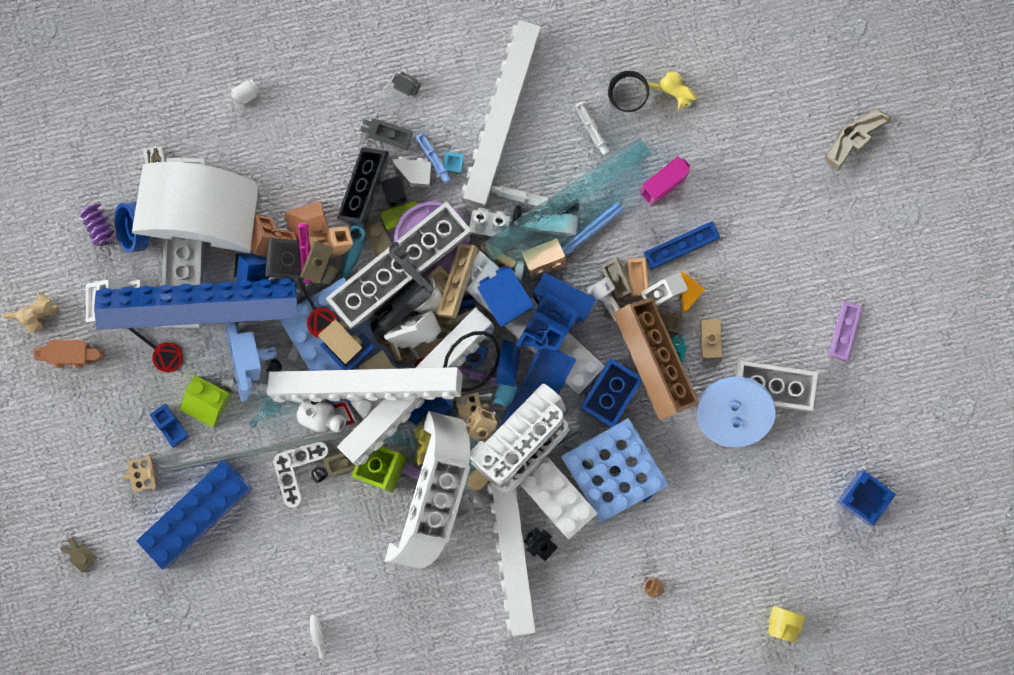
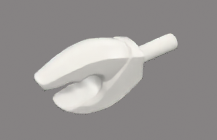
(317, 634)

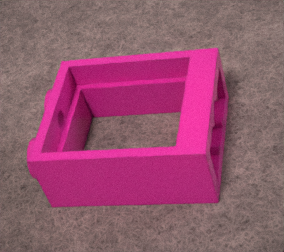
(665, 180)

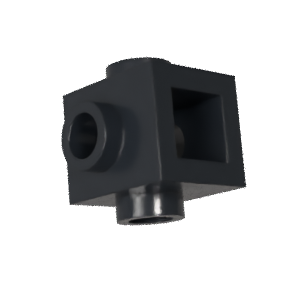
(540, 544)

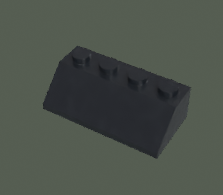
(363, 187)

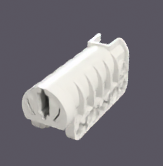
(521, 438)

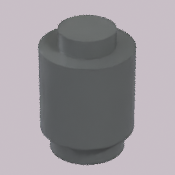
(406, 84)

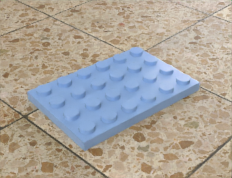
(309, 345)

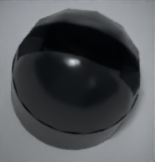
(275, 366)
(319, 474)

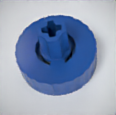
(123, 226)

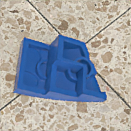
(548, 324)

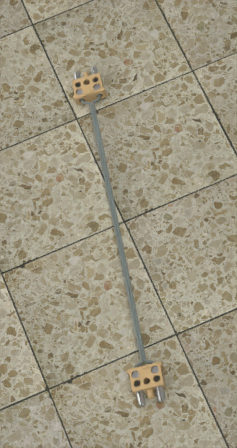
(148, 473)

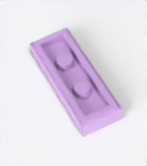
(845, 331)

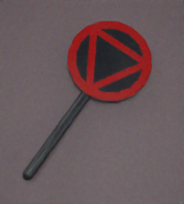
(318, 318)
(166, 356)

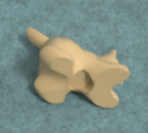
(31, 315)

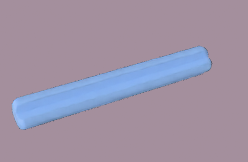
(592, 228)

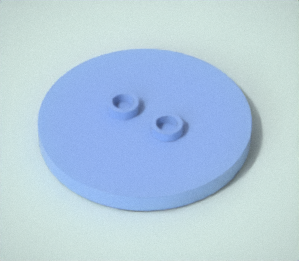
(736, 412)

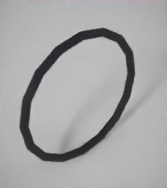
(496, 361)

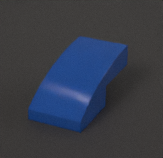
(169, 425)

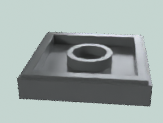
(283, 258)

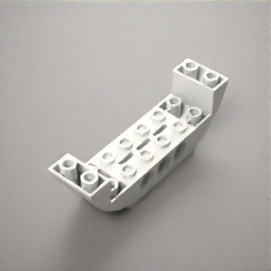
(436, 493)

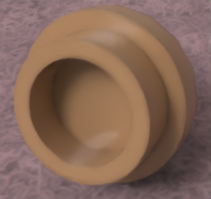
(654, 587)

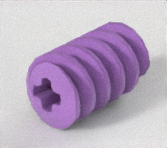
(96, 225)

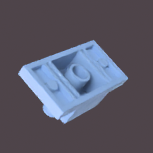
(245, 358)

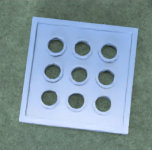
(622, 499)

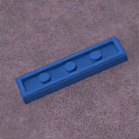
(681, 245)

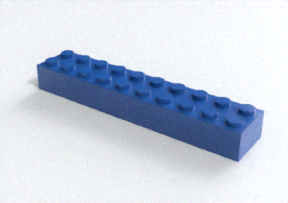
(195, 304)

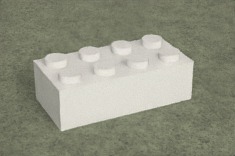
(788, 386)
(558, 498)

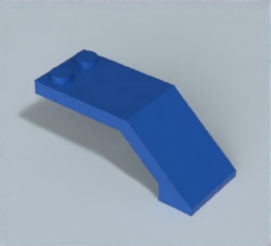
(547, 367)

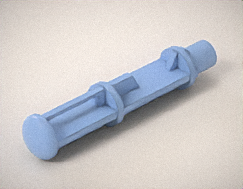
(432, 156)

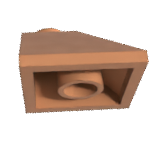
(313, 215)

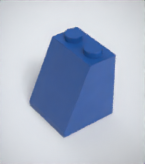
(505, 296)

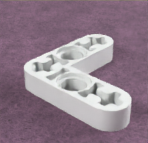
(293, 462)

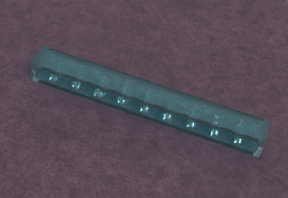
(565, 199)

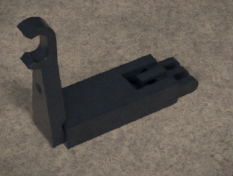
(406, 300)

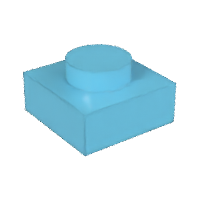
(453, 162)

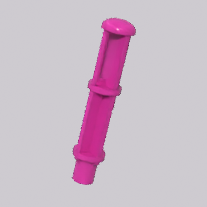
(304, 244)

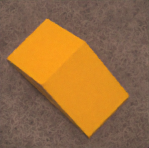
(691, 295)

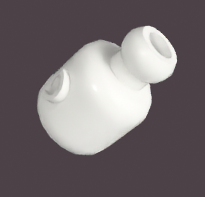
(320, 416)

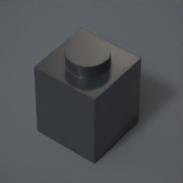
(394, 191)

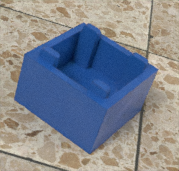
(866, 498)

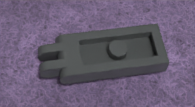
(387, 133)

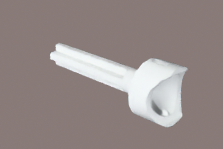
(602, 291)

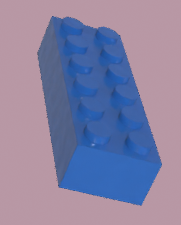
(194, 514)

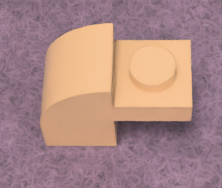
(338, 239)

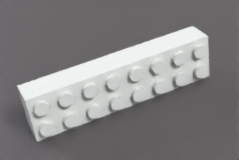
(386, 277)

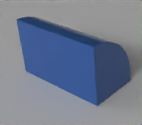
(508, 364)

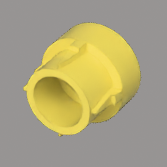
(785, 624)

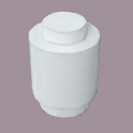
(244, 92)

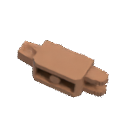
(68, 353)

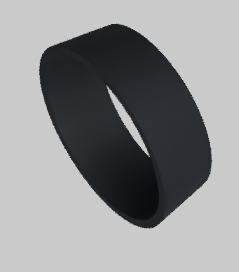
(618, 77)

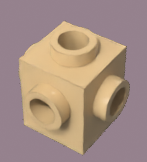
(481, 424)

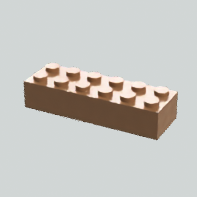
(655, 358)

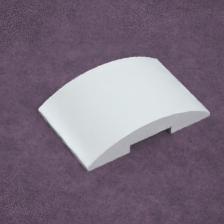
(196, 204)

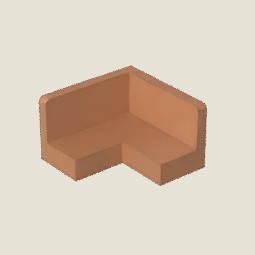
(263, 229)

